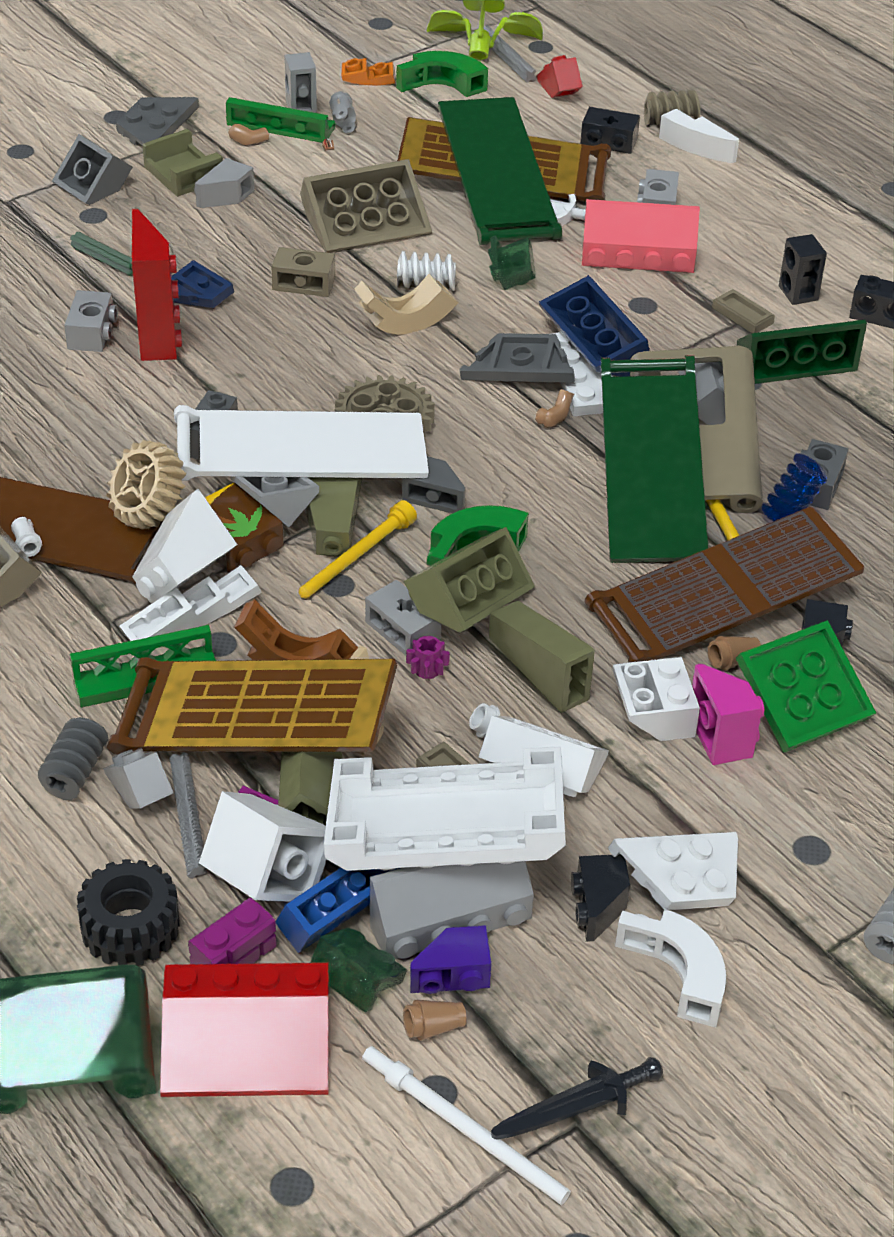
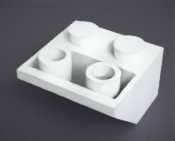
(659, 697)

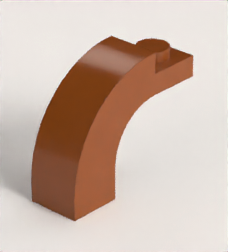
(274, 642)

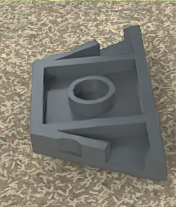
(155, 117)
(520, 359)

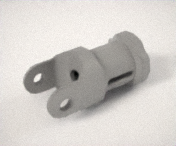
(343, 110)

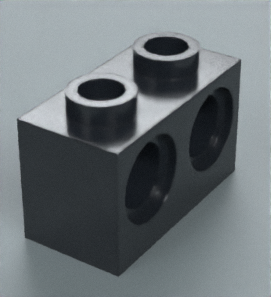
(802, 269)
(878, 308)

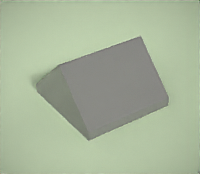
(280, 495)

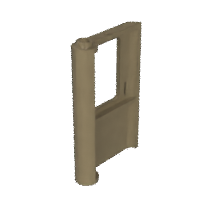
(728, 448)

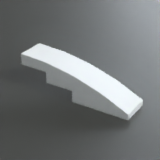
(194, 607)

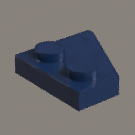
(201, 286)

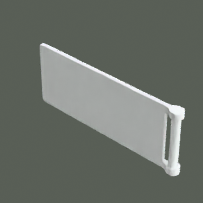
(303, 444)

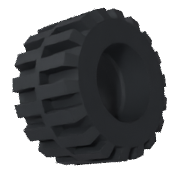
(133, 936)

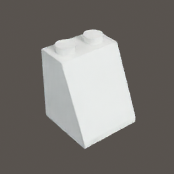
(182, 547)
(264, 848)

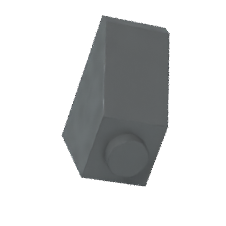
(439, 491)

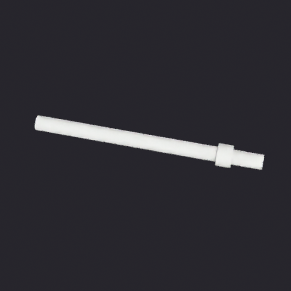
(402, 1078)

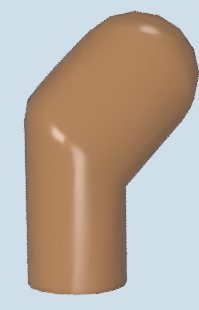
(247, 136)
(556, 413)

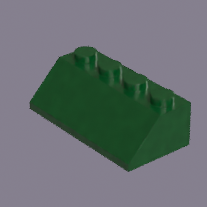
(805, 351)

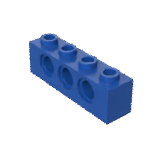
(326, 906)

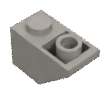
(225, 184)
(138, 778)

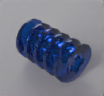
(797, 488)

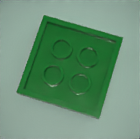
(806, 685)

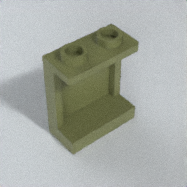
(177, 161)

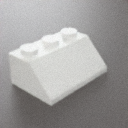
(509, 736)

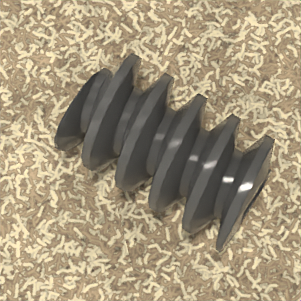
(72, 757)

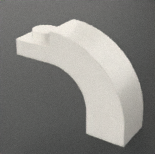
(688, 952)

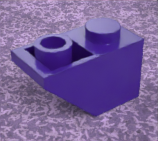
(453, 962)

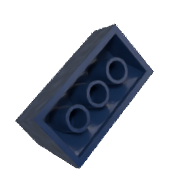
(594, 323)

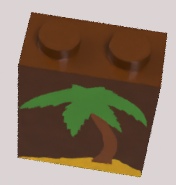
(249, 524)

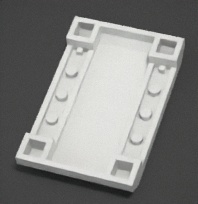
(445, 813)

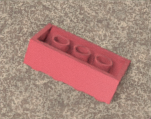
(640, 236)

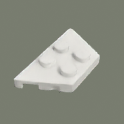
(684, 868)

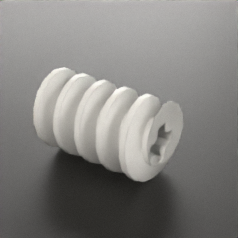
(418, 269)

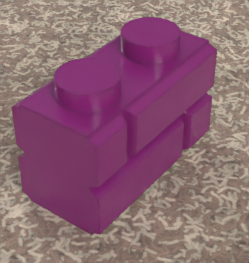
(235, 937)

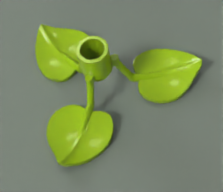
(480, 41)

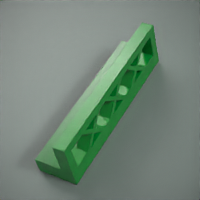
(279, 120)
(115, 680)

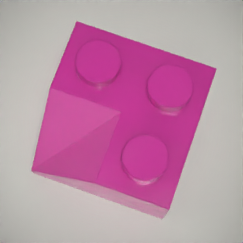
(727, 715)

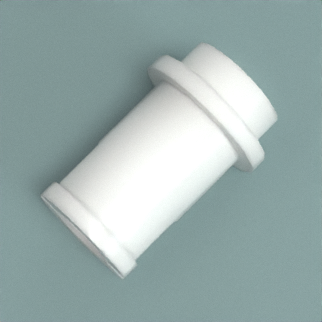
(26, 537)

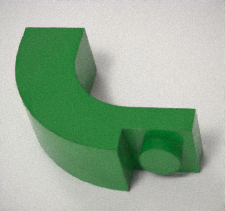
(443, 68)
(472, 524)

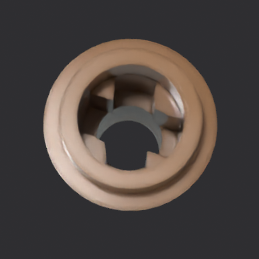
(725, 650)
(431, 1018)

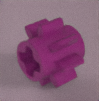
(427, 657)

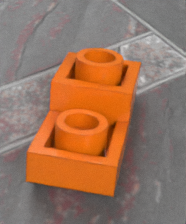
(358, 72)

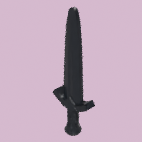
(601, 1089)

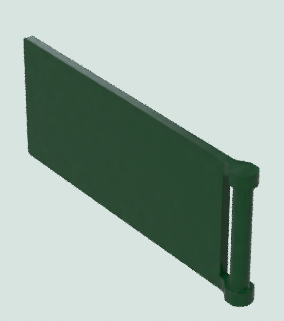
(498, 169)
(653, 461)

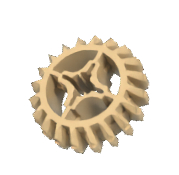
(145, 484)

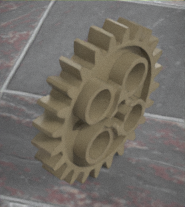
(387, 397)

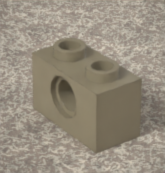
(303, 271)

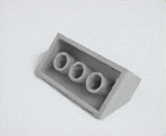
(419, 903)

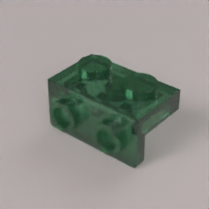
(512, 263)
(357, 967)

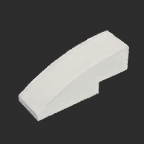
(698, 136)

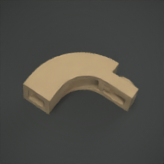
(410, 312)

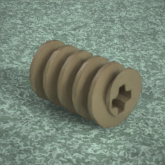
(658, 105)

